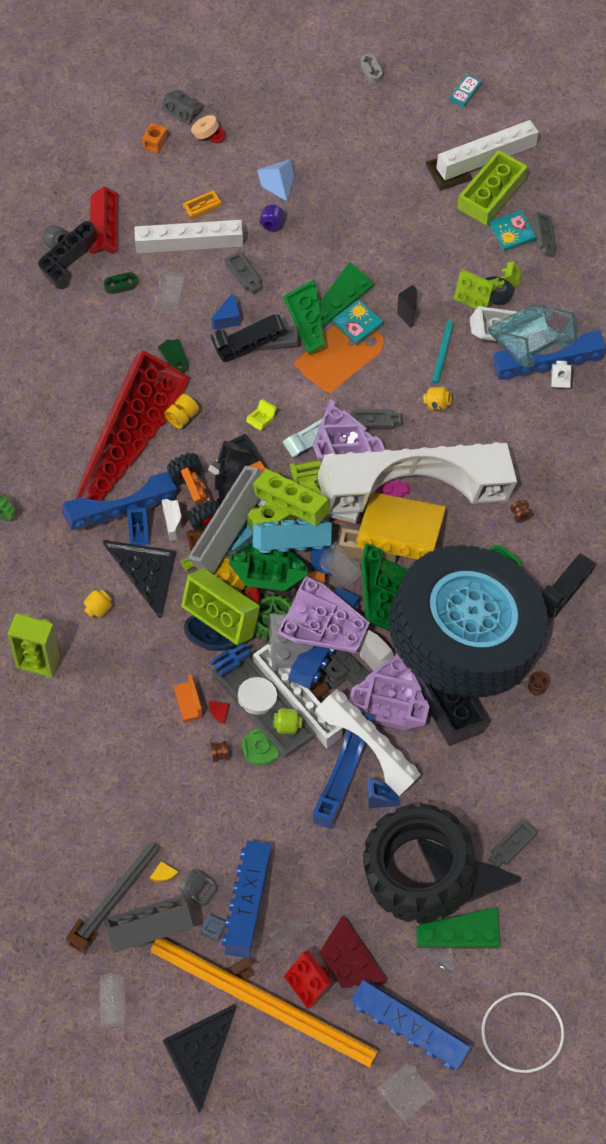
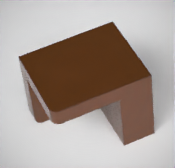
(77, 942)

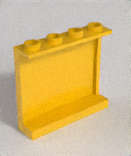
(401, 525)

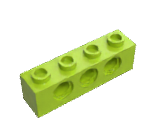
(291, 497)
(257, 514)

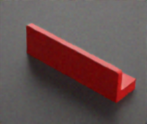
(104, 217)

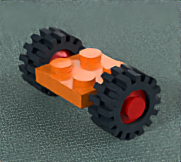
(186, 470)

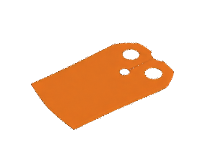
(337, 360)

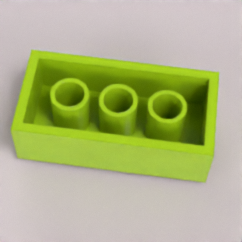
(492, 187)
(220, 606)
(34, 645)

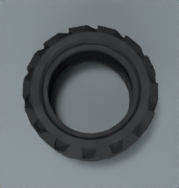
(412, 824)

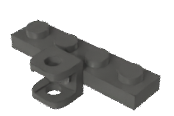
(342, 667)

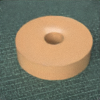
(205, 127)

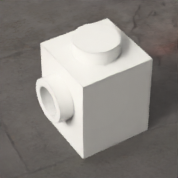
(560, 374)

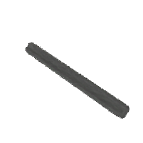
(118, 891)

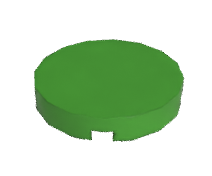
(257, 751)

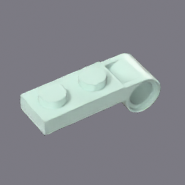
(303, 440)

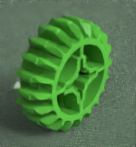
(271, 603)

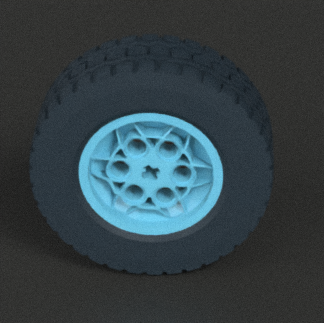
(468, 621)

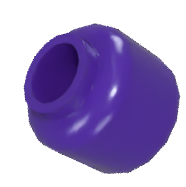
(272, 217)

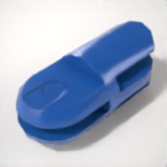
(231, 659)

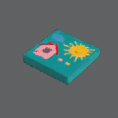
(512, 230)
(357, 322)

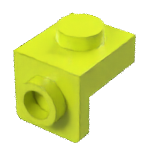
(262, 415)

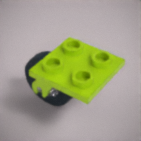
(482, 292)

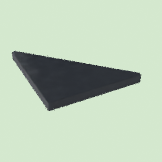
(146, 568)
(487, 878)
(197, 1052)

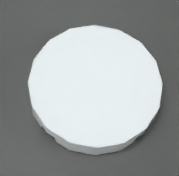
(257, 695)

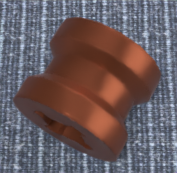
(521, 511)
(538, 678)
(219, 751)

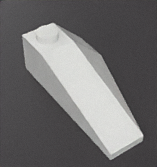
(484, 318)

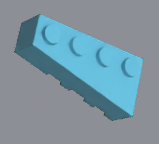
(291, 534)

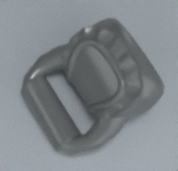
(193, 885)

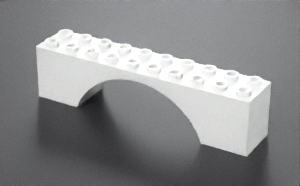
(476, 470)

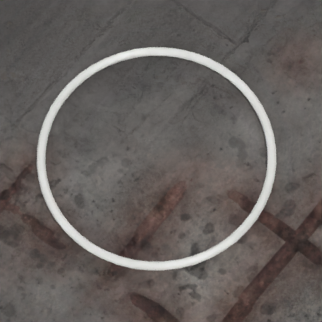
(513, 1069)

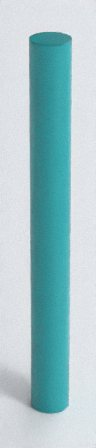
(442, 353)

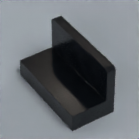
(407, 305)

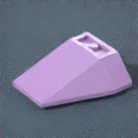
(323, 619)

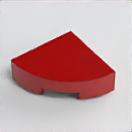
(218, 711)

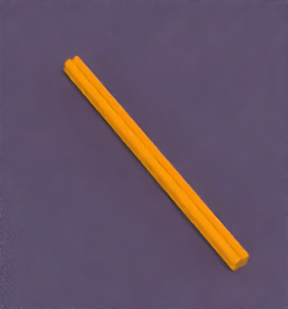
(265, 1002)

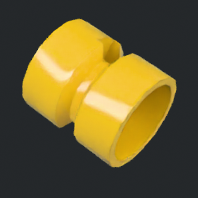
(180, 413)

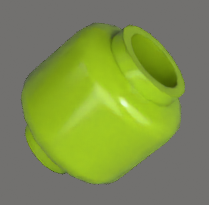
(287, 721)

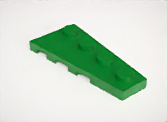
(345, 291)
(306, 314)
(465, 931)

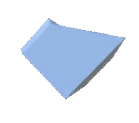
(277, 178)

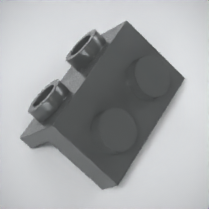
(181, 106)

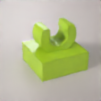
(512, 274)

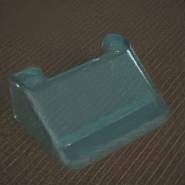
(533, 331)

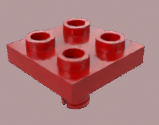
(308, 979)

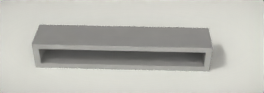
(226, 522)

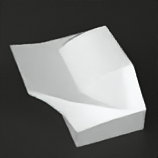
(172, 518)
(374, 650)

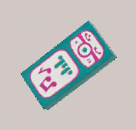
(465, 90)

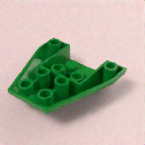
(267, 570)
(380, 585)

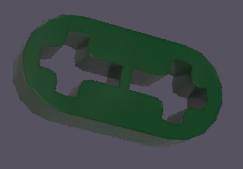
(120, 283)

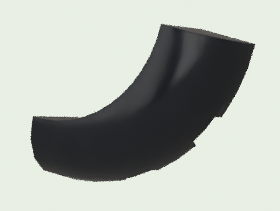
(232, 461)

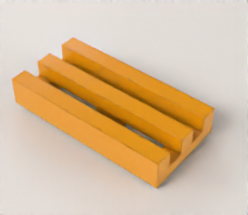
(203, 207)

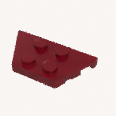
(349, 958)

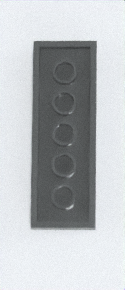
(284, 743)

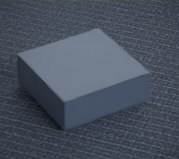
(212, 927)

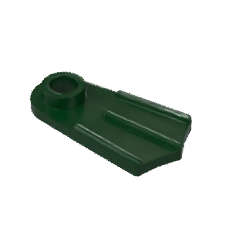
(174, 354)

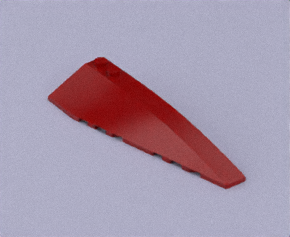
(132, 421)

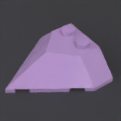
(343, 434)
(391, 696)

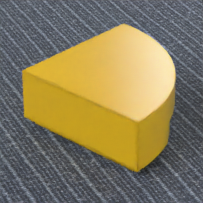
(163, 873)

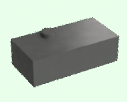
(148, 923)

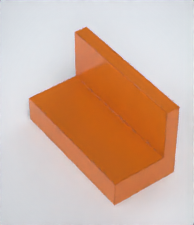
(188, 700)

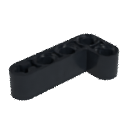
(84, 236)
(248, 338)
(567, 584)

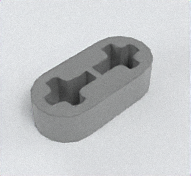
(375, 67)

